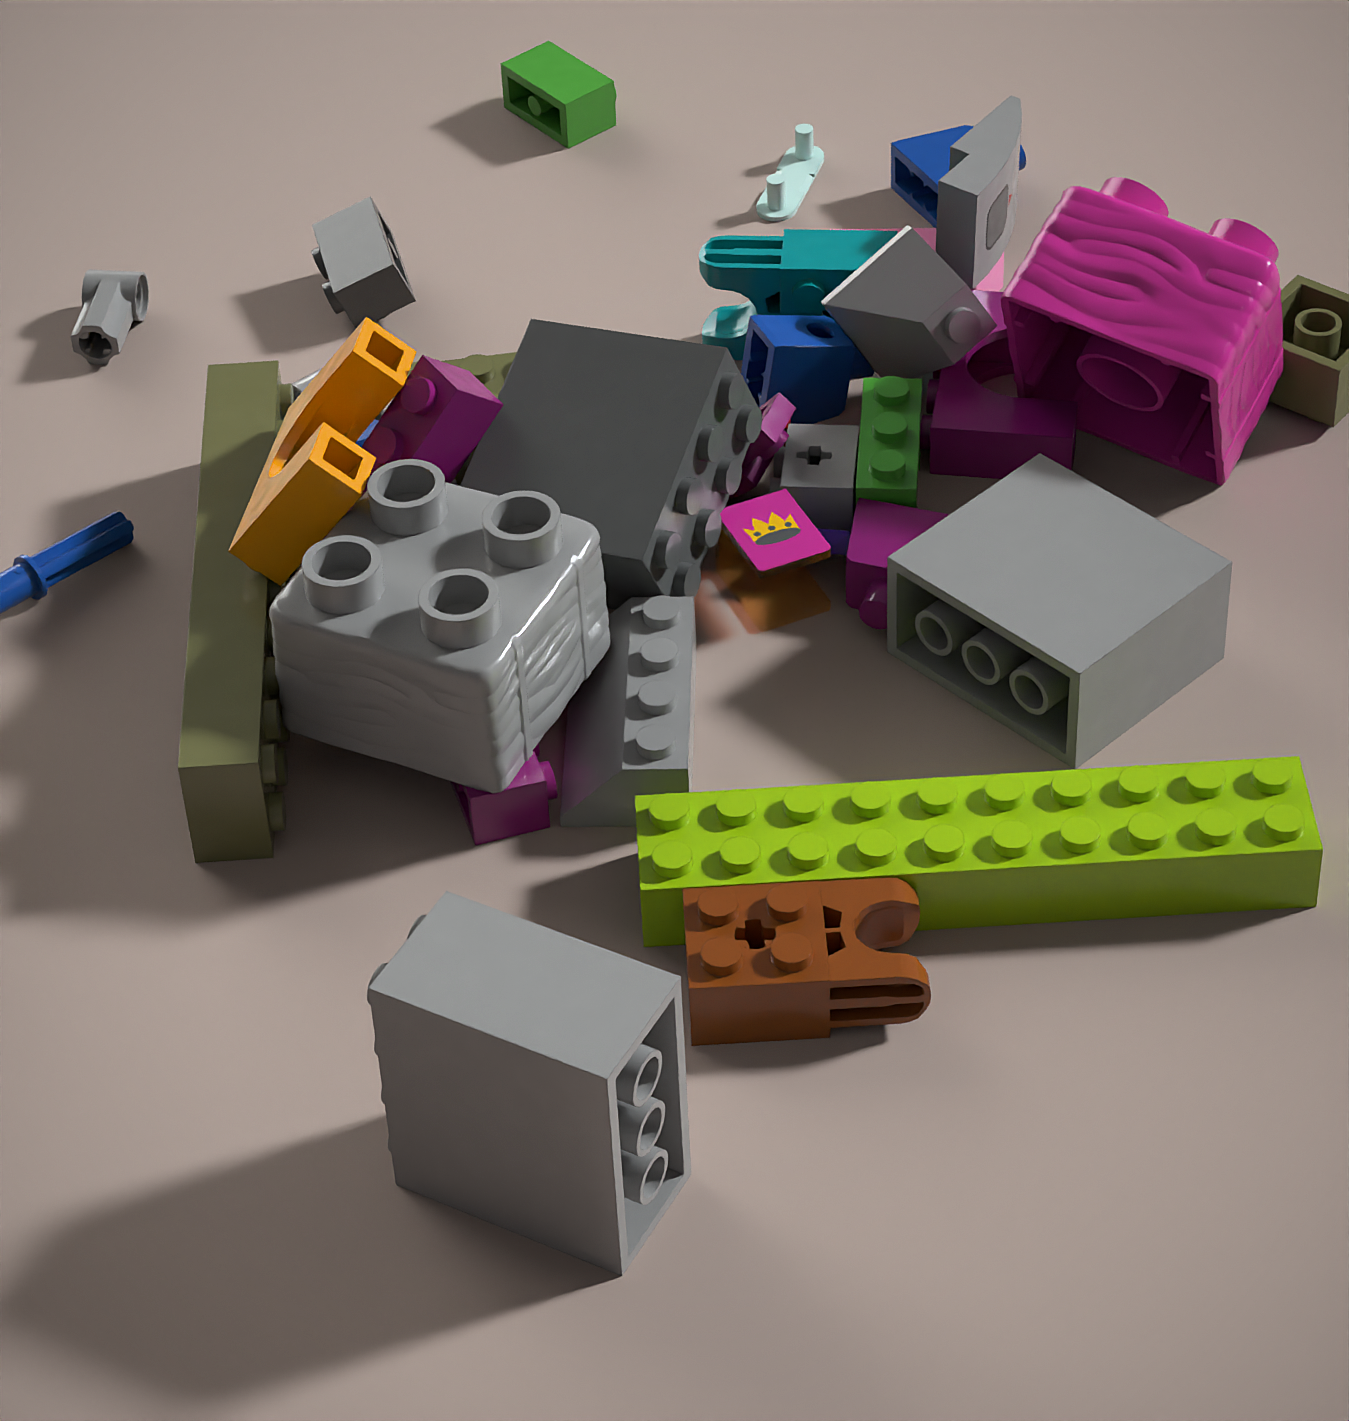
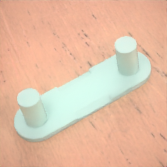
(792, 179)

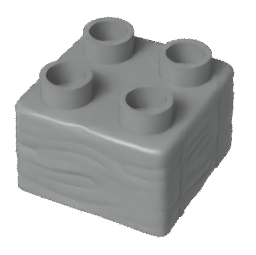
(441, 626)

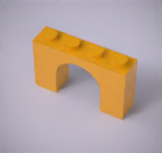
(314, 461)

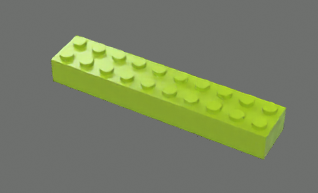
(1002, 842)

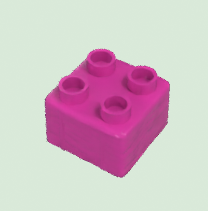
(1149, 326)

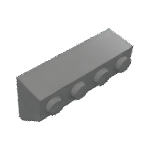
(633, 715)

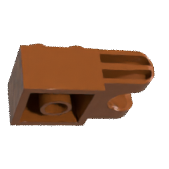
(800, 959)

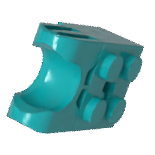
(779, 275)

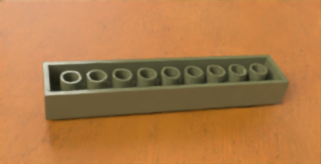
(230, 684)

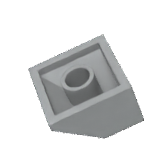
(908, 310)

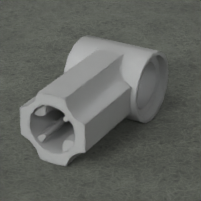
(108, 308)

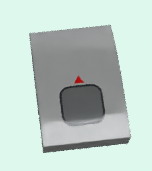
(980, 194)

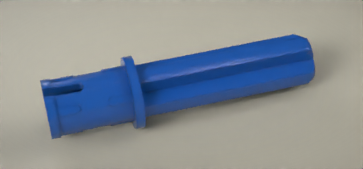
(35, 574)

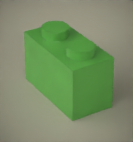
(558, 94)

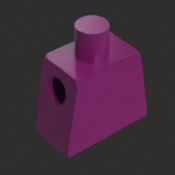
(876, 534)

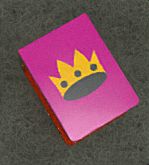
(764, 559)

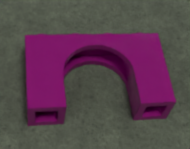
(986, 431)

